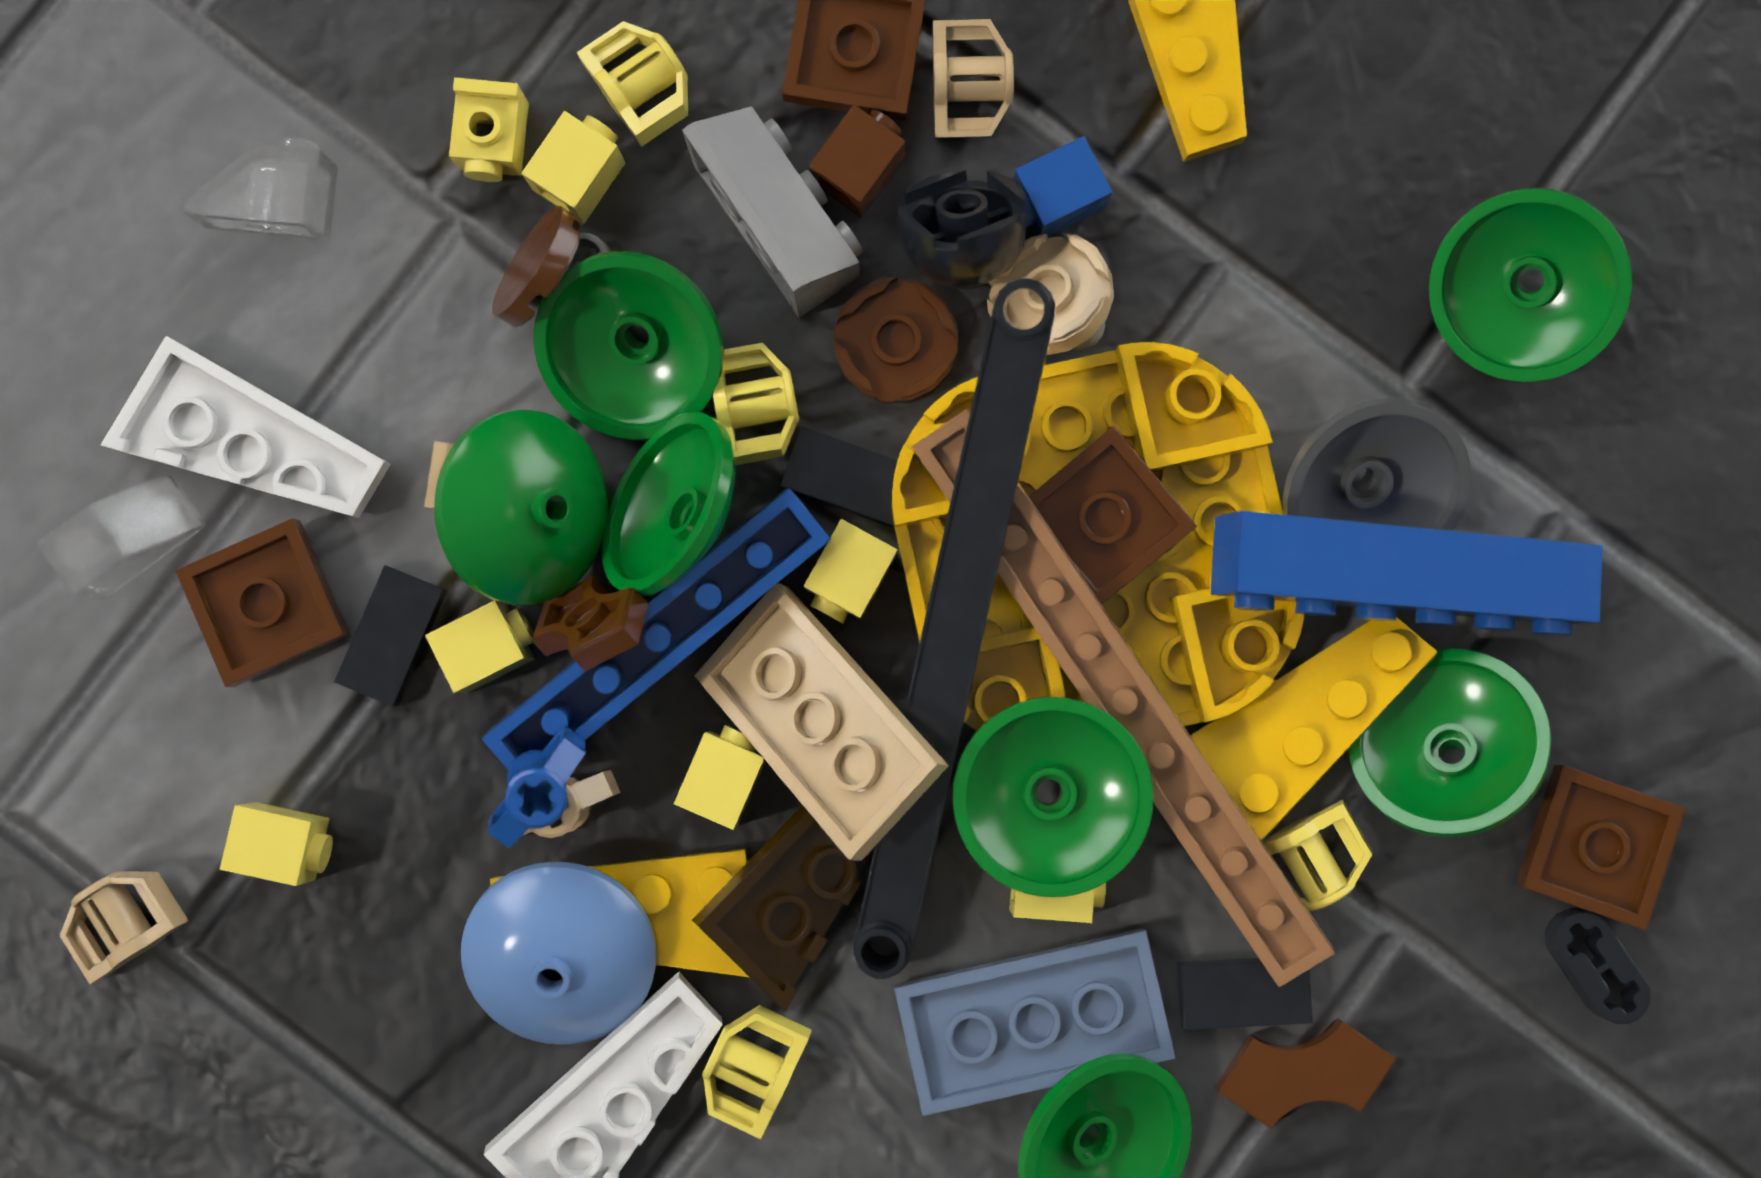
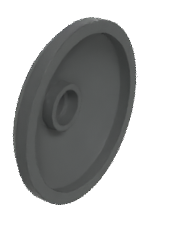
(1412, 464)

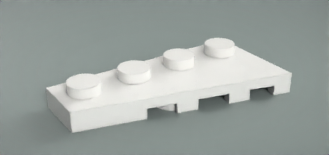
(228, 429)
(613, 1094)

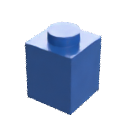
(1062, 187)

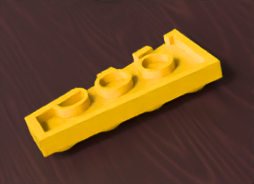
(1196, 70)
(1309, 719)
(672, 895)

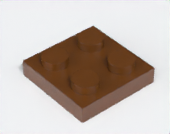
(854, 55)
(1111, 514)
(262, 603)
(1600, 846)

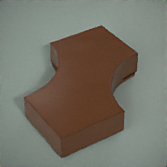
(591, 623)
(1332, 1067)

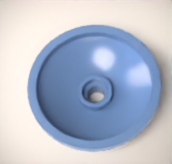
(566, 922)

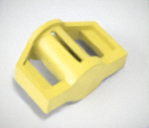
(638, 79)
(756, 403)
(1306, 834)
(753, 1068)

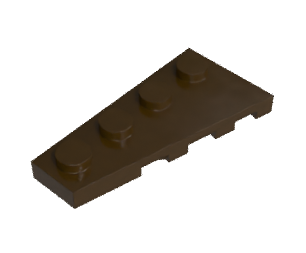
(782, 905)

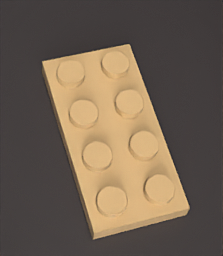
(820, 722)

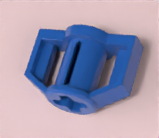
(536, 784)

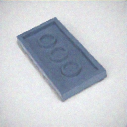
(1031, 1019)

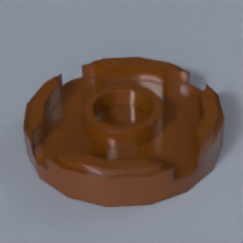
(537, 266)
(895, 340)

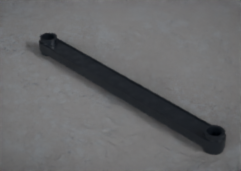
(957, 616)

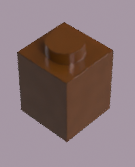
(859, 159)

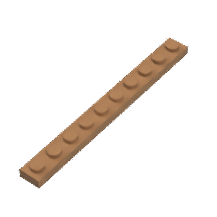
(1116, 682)

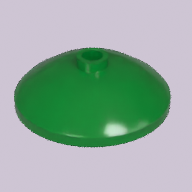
(1519, 330)
(598, 364)
(669, 504)
(495, 507)
(1462, 704)
(1062, 843)
(1109, 1122)

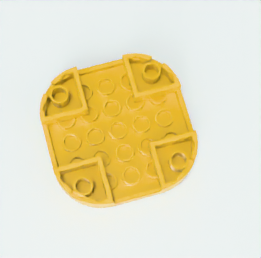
(1210, 454)

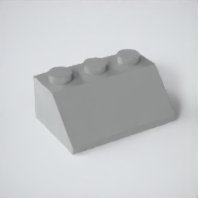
(774, 206)

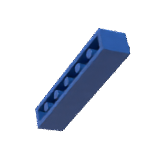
(1405, 570)
(674, 627)

